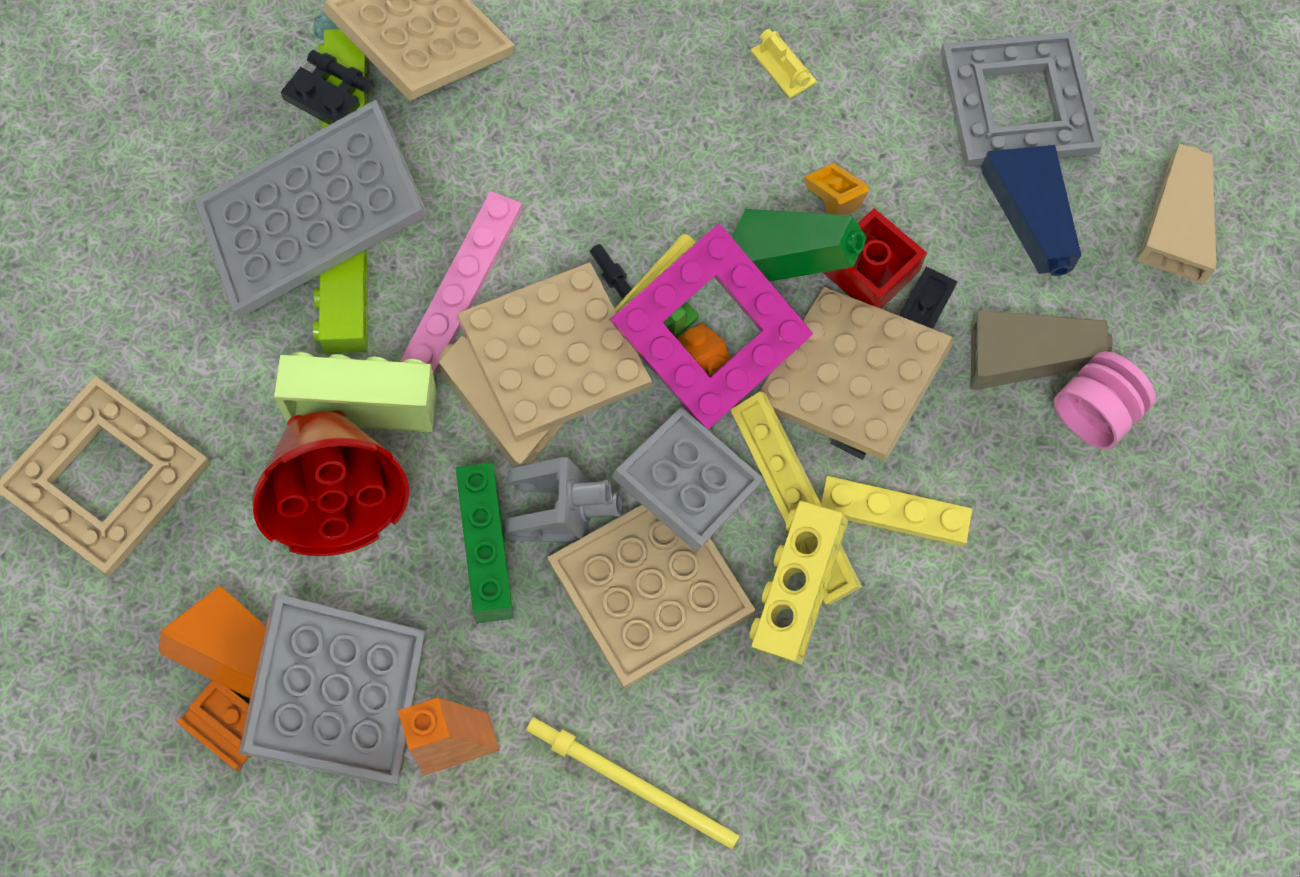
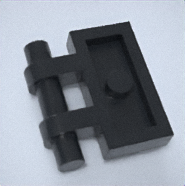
(321, 98)

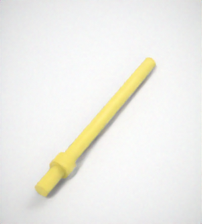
(565, 744)

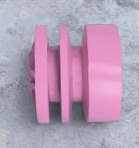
(1105, 400)

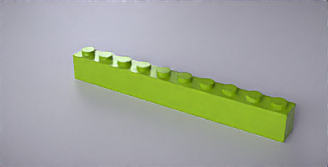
(344, 288)

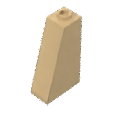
(1183, 218)
(467, 380)

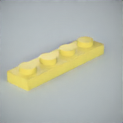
(897, 511)

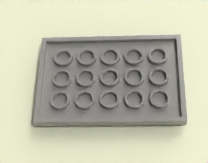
(309, 208)

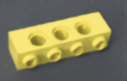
(804, 522)

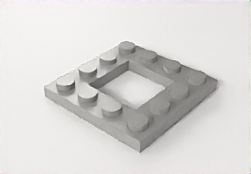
(1056, 54)

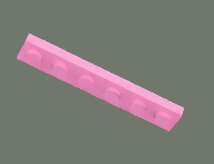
(463, 279)

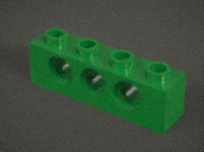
(484, 543)

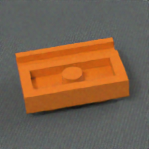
(218, 722)

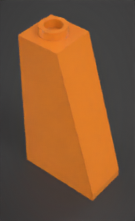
(217, 641)
(446, 734)

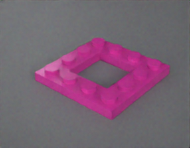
(644, 330)

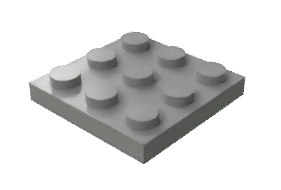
(687, 478)

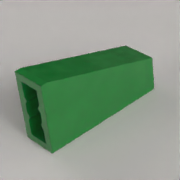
(798, 242)

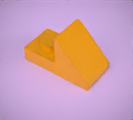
(838, 188)

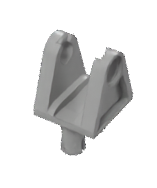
(576, 503)

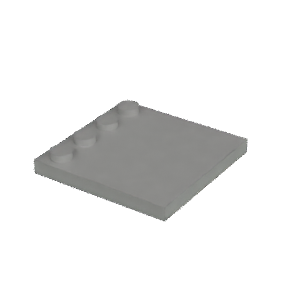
(332, 691)

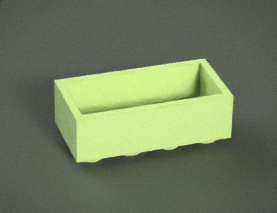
(367, 391)

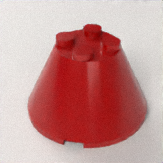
(328, 487)

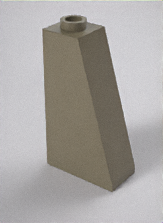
(1030, 346)

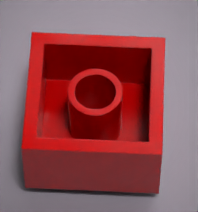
(883, 265)

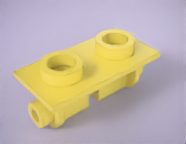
(782, 64)

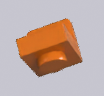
(705, 347)

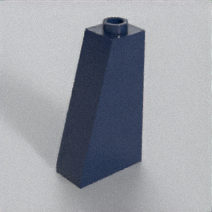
(1036, 204)

